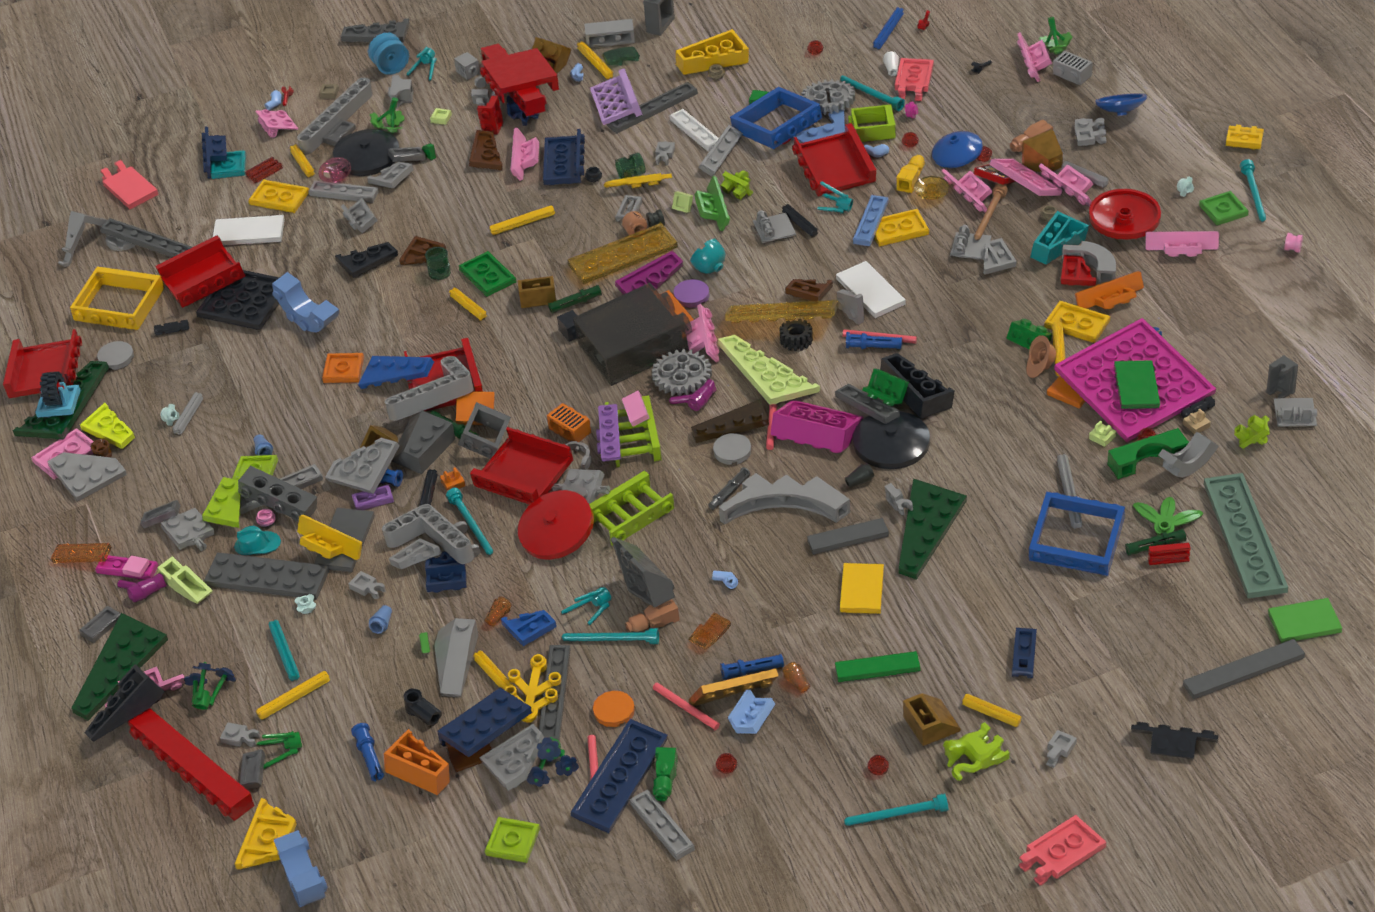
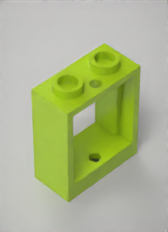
(870, 115)

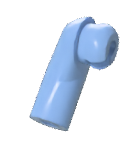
(575, 72)

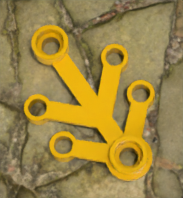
(538, 665)

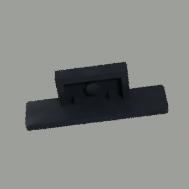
(1174, 742)

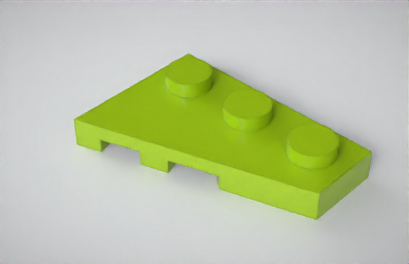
(224, 504)

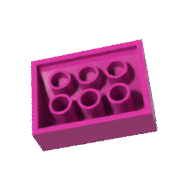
(814, 425)

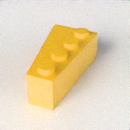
(722, 49)

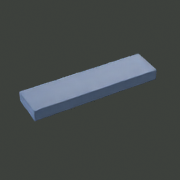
(870, 220)

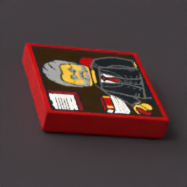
(990, 173)

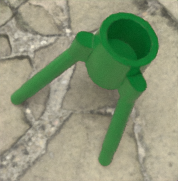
(291, 741)

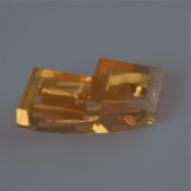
(710, 632)

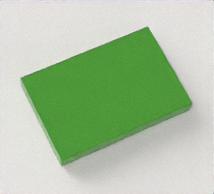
(1304, 620)

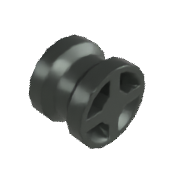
(655, 218)

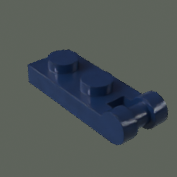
(1024, 652)

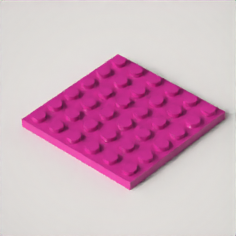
(1094, 378)

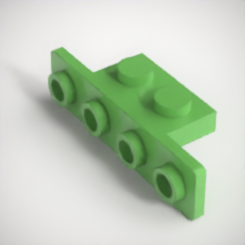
(712, 204)

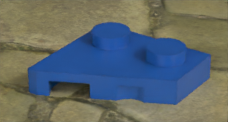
(529, 626)

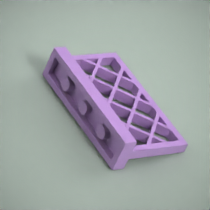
(626, 94)

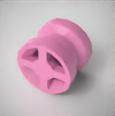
(1293, 242)

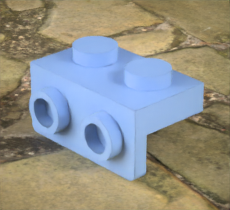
(750, 713)

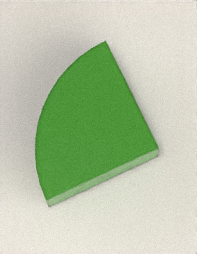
(424, 640)

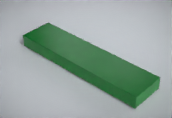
(877, 666)

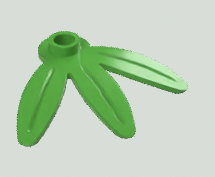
(1166, 516)

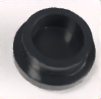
(593, 174)

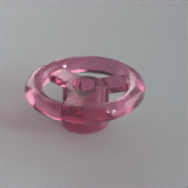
(335, 172)

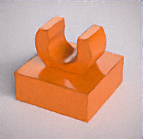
(452, 479)

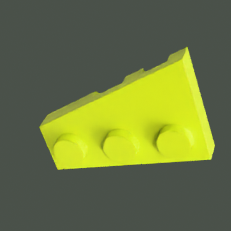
(106, 425)

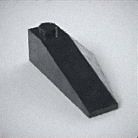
(133, 697)

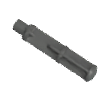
(729, 488)

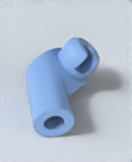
(276, 98)
(877, 151)
(727, 577)

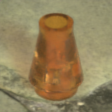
(498, 610)
(795, 675)

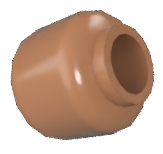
(634, 222)

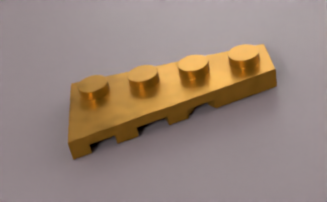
(732, 686)

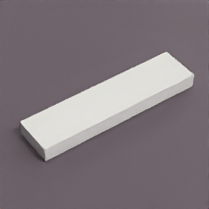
(694, 129)

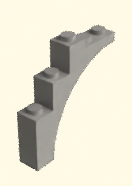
(787, 493)

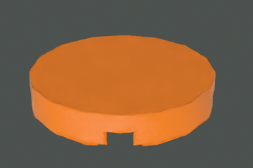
(613, 708)

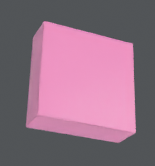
(135, 566)

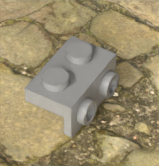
(359, 215)

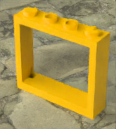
(117, 278)

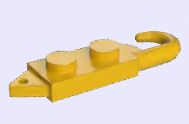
(635, 182)

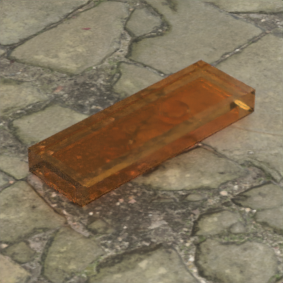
(81, 552)

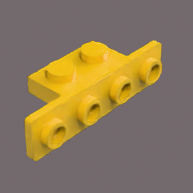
(327, 540)

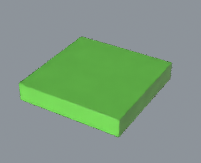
(1223, 208)

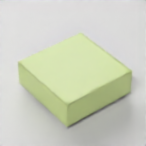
(440, 116)

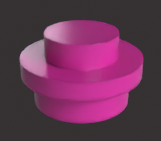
(911, 109)

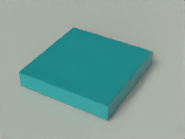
(232, 167)

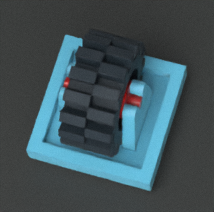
(55, 396)

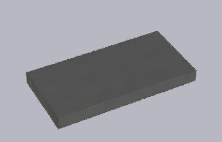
(353, 523)

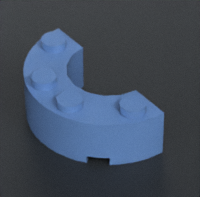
(299, 307)
(302, 877)

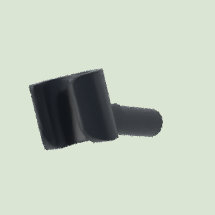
(978, 67)

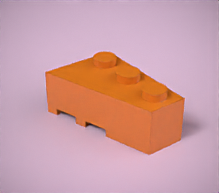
(416, 764)

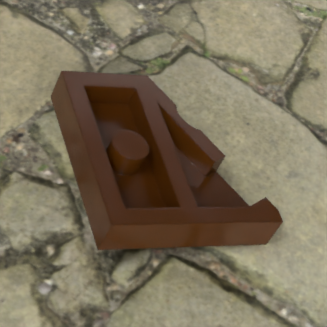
(416, 250)
(808, 289)

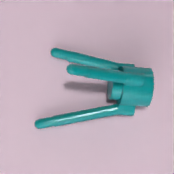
(426, 57)
(843, 203)
(598, 598)

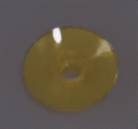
(931, 187)

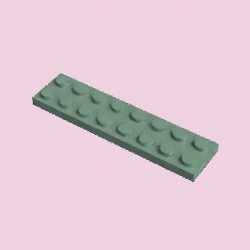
(1245, 536)

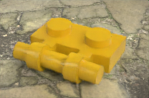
(1244, 137)

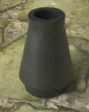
(860, 475)

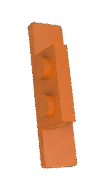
(1111, 292)

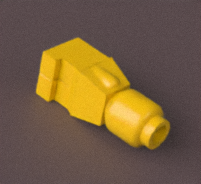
(910, 174)

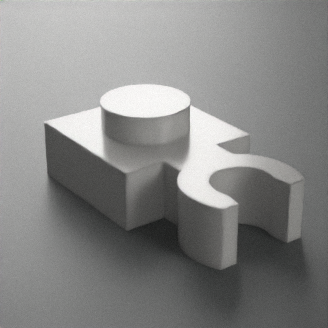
(664, 151)
(365, 584)
(237, 734)

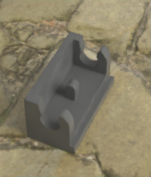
(1282, 377)

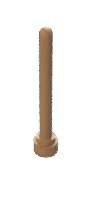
(998, 192)

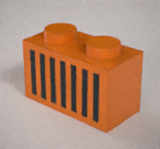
(568, 423)

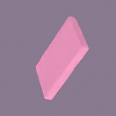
(74, 442)

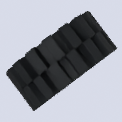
(793, 341)

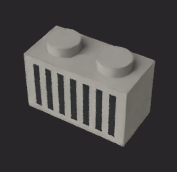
(1072, 67)

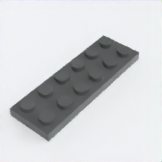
(266, 575)

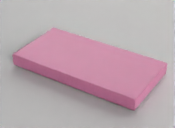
(1026, 177)

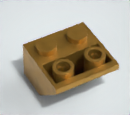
(554, 53)
(536, 291)
(929, 718)

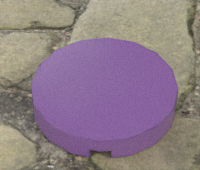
(691, 293)

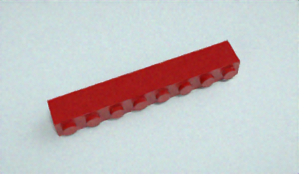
(528, 99)
(191, 764)

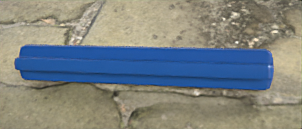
(888, 27)

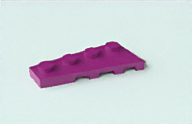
(654, 272)

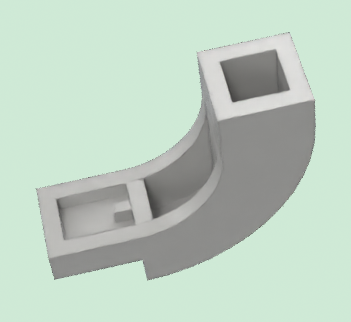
(1096, 257)
(1191, 457)

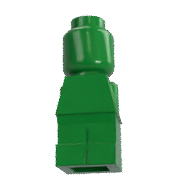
(665, 772)

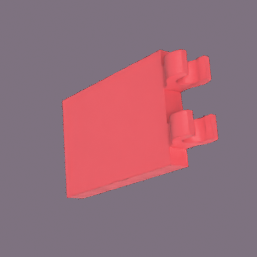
(914, 76)
(128, 185)
(1062, 849)

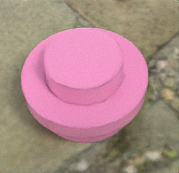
(265, 517)

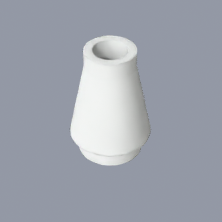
(891, 62)

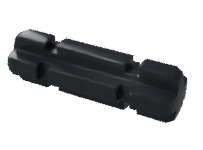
(171, 327)
(1208, 403)

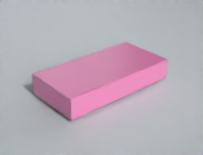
(635, 408)

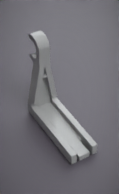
(75, 229)

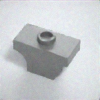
(401, 89)

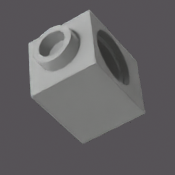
(467, 65)

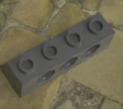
(276, 494)

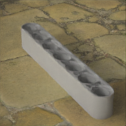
(339, 110)

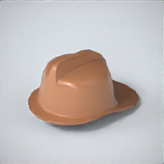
(1041, 356)

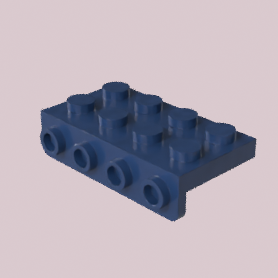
(564, 159)
(484, 722)

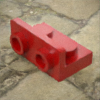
(491, 116)

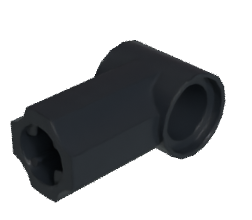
(418, 706)

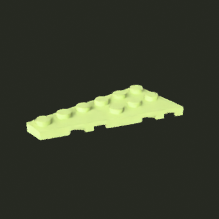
(769, 376)

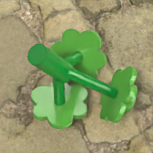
(1057, 45)
(393, 118)

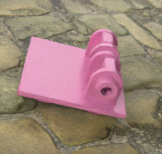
(274, 120)

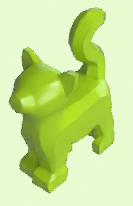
(975, 747)

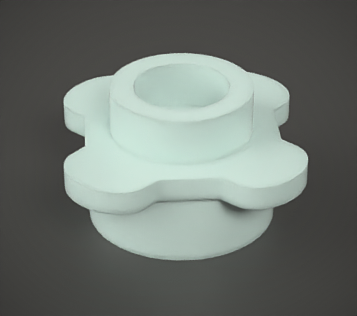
(1185, 186)
(169, 414)
(305, 604)

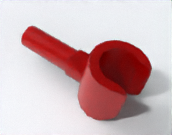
(922, 24)
(286, 94)

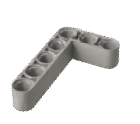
(454, 384)
(429, 521)

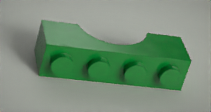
(1125, 458)

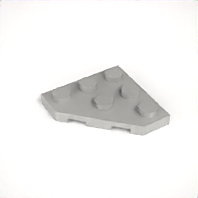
(364, 467)
(85, 473)
(514, 757)

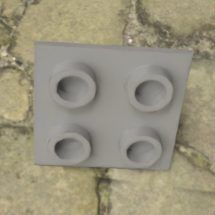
(773, 227)
(966, 246)
(1295, 412)

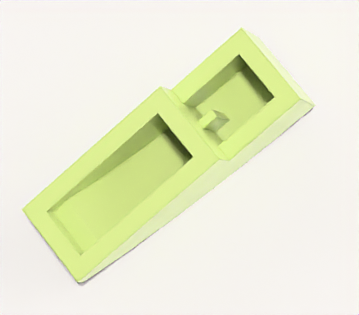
(184, 580)

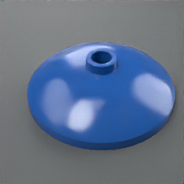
(1121, 103)
(957, 149)

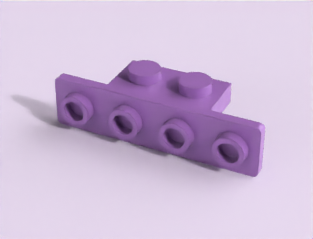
(608, 433)

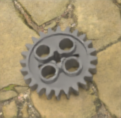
(840, 95)
(681, 372)

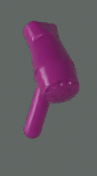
(698, 398)
(142, 589)

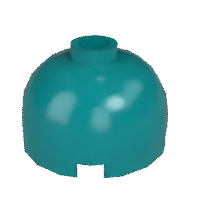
(710, 258)

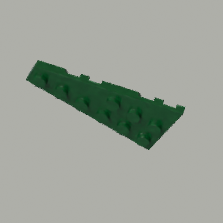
(58, 426)
(927, 524)
(127, 645)

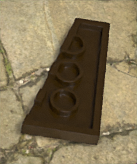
(735, 421)

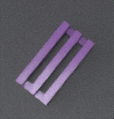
(366, 500)

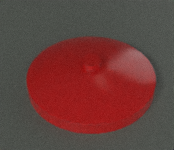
(1124, 214)
(555, 524)

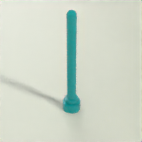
(896, 102)
(1247, 167)
(455, 497)
(650, 636)
(938, 803)

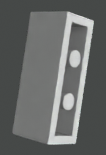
(609, 33)

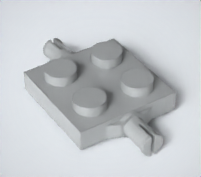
(584, 483)
(188, 529)

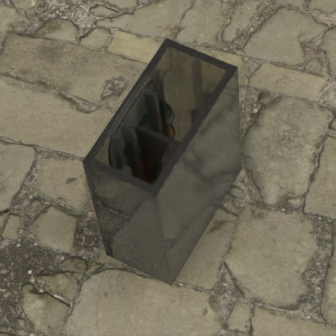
(631, 332)

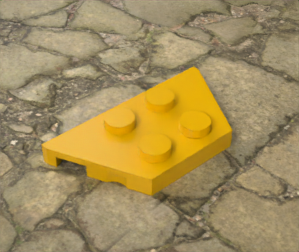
(259, 841)

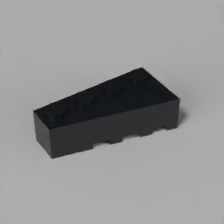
(922, 393)

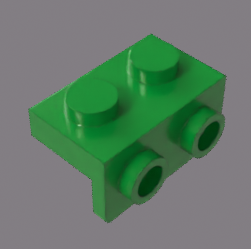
(1024, 332)
(886, 387)

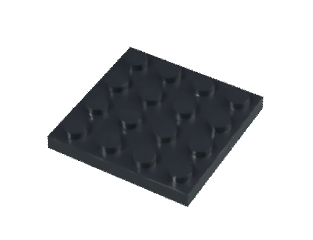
(243, 302)

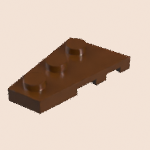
(485, 152)

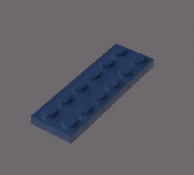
(618, 776)

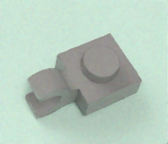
(1087, 124)
(1088, 136)
(895, 499)
(1059, 745)

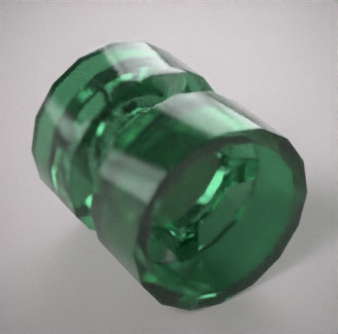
(630, 166)
(438, 263)

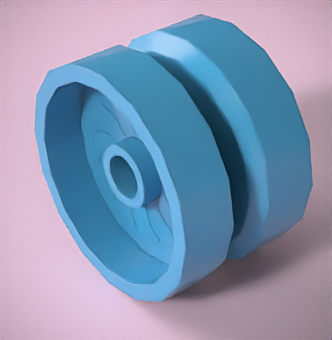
(388, 53)

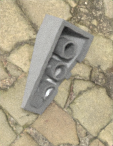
(454, 655)

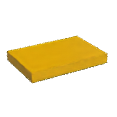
(279, 196)
(901, 227)
(1078, 321)
(861, 588)

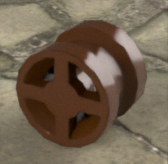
(101, 448)

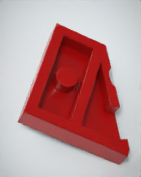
(1076, 272)

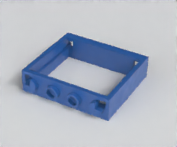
(744, 119)
(1075, 559)

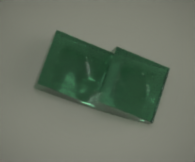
(617, 55)

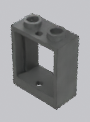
(658, 15)
(489, 418)

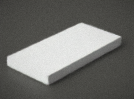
(249, 230)
(877, 293)

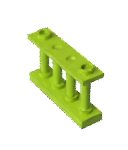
(649, 435)
(627, 493)

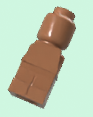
(1033, 130)
(653, 617)

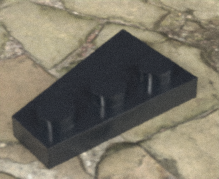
(363, 261)

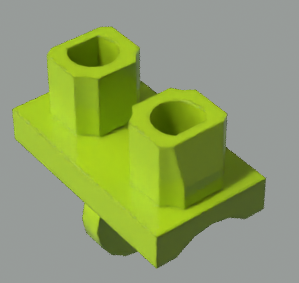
(738, 181)
(1255, 432)

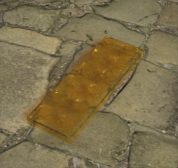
(622, 253)
(788, 310)

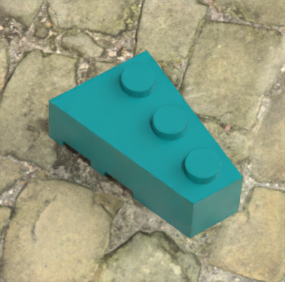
(1058, 232)

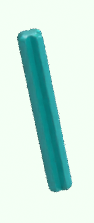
(284, 650)

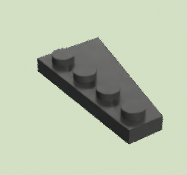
(365, 33)

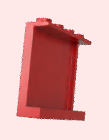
(518, 72)
(835, 160)
(199, 271)
(464, 355)
(29, 363)
(523, 467)

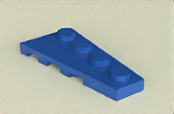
(394, 368)

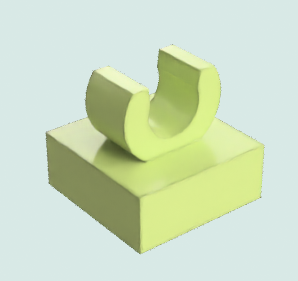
(682, 201)
(1102, 434)

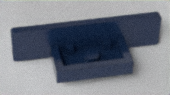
(213, 150)

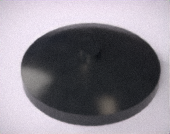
(366, 151)
(891, 444)

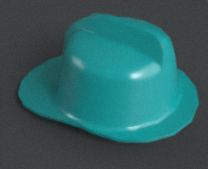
(255, 541)

